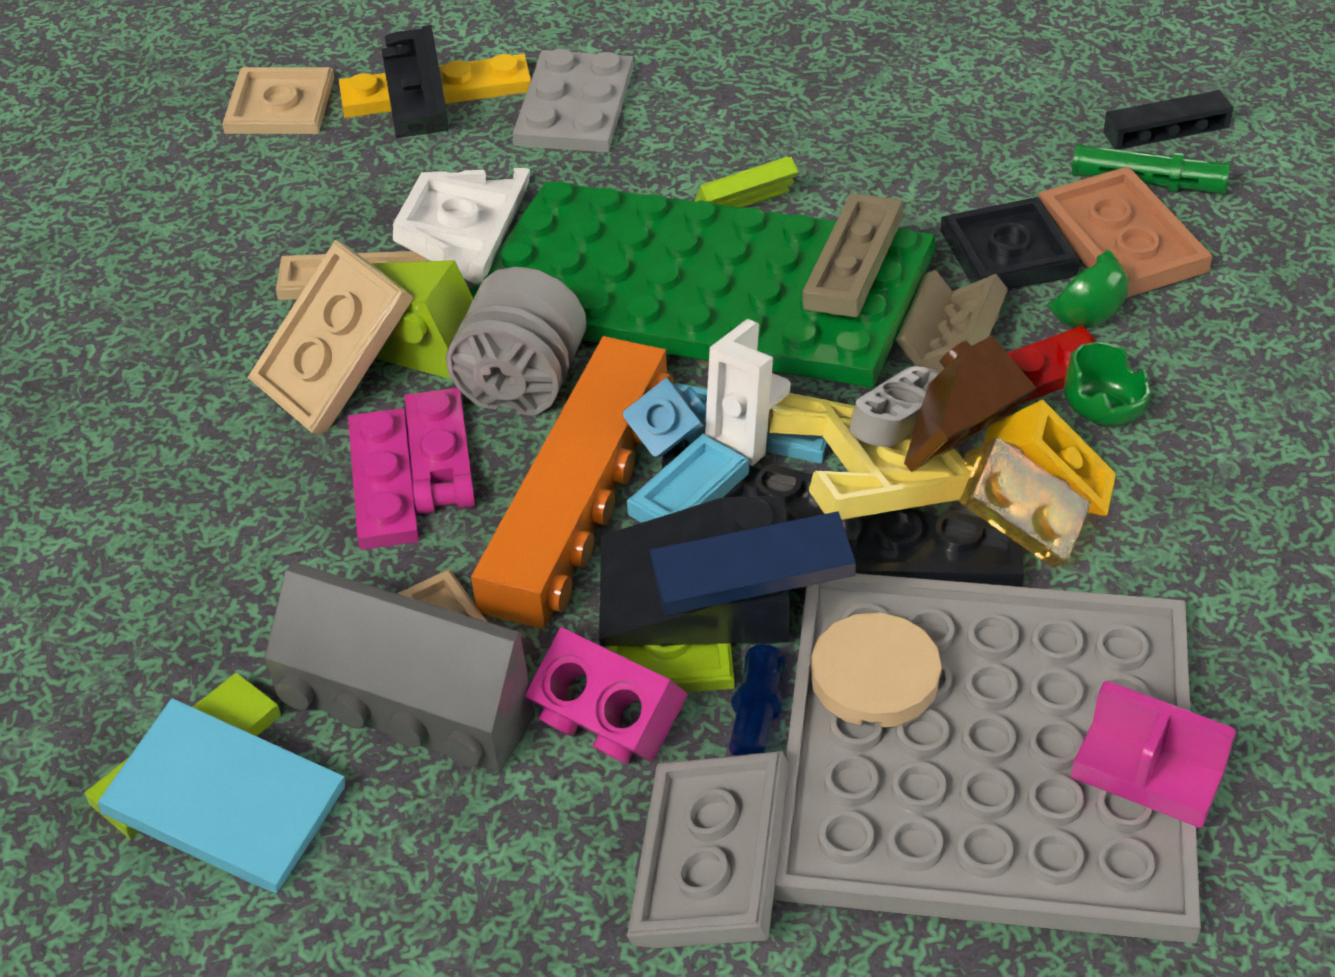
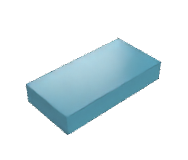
(695, 476)

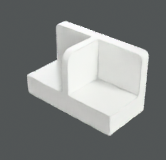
(742, 392)

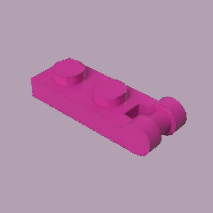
(438, 450)

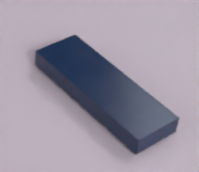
(752, 563)

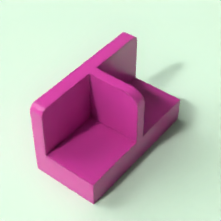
(1154, 754)

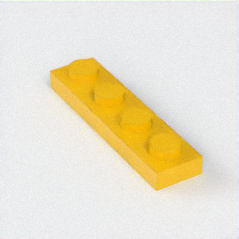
(460, 82)

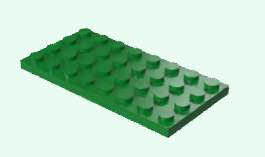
(698, 269)

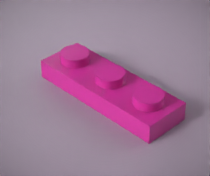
(382, 479)

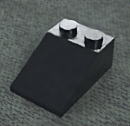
(629, 595)

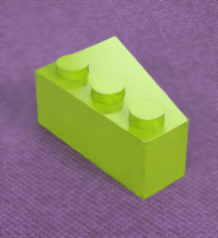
(431, 318)

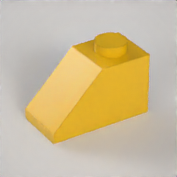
(1059, 451)

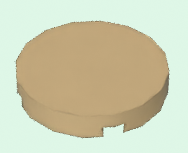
(875, 669)

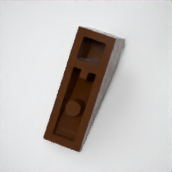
(966, 397)

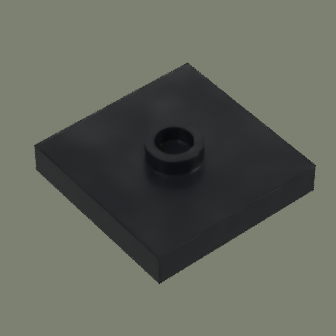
(1012, 241)

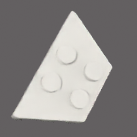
(460, 218)

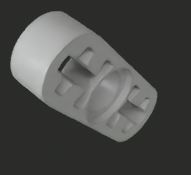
(891, 409)

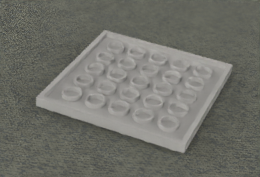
(977, 794)

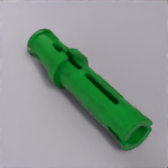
(1154, 169)

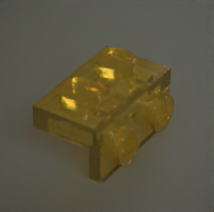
(1024, 500)

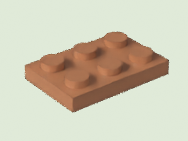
(1132, 222)

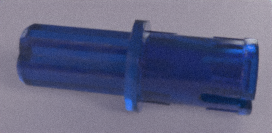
(757, 699)

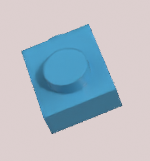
(666, 417)

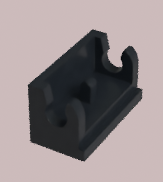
(414, 83)

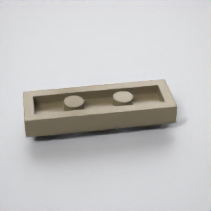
(853, 255)

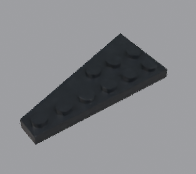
(898, 541)

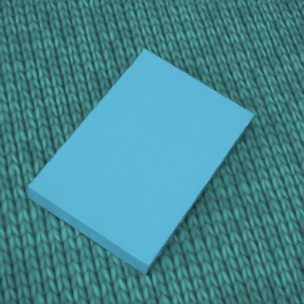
(222, 795)

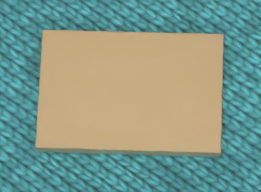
(330, 338)

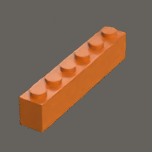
(568, 489)

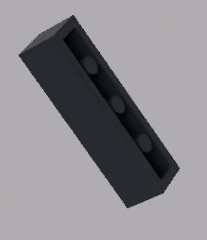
(1168, 119)

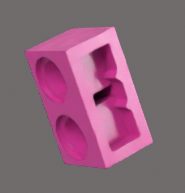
(610, 687)

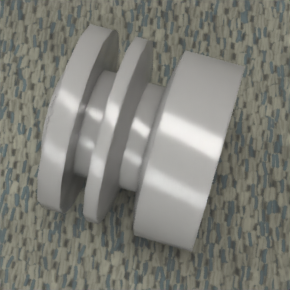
(516, 341)

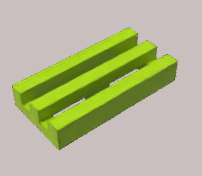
(750, 185)

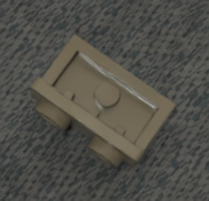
(947, 317)

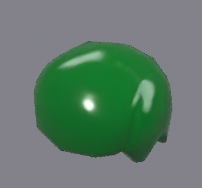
(1093, 294)
(1101, 375)

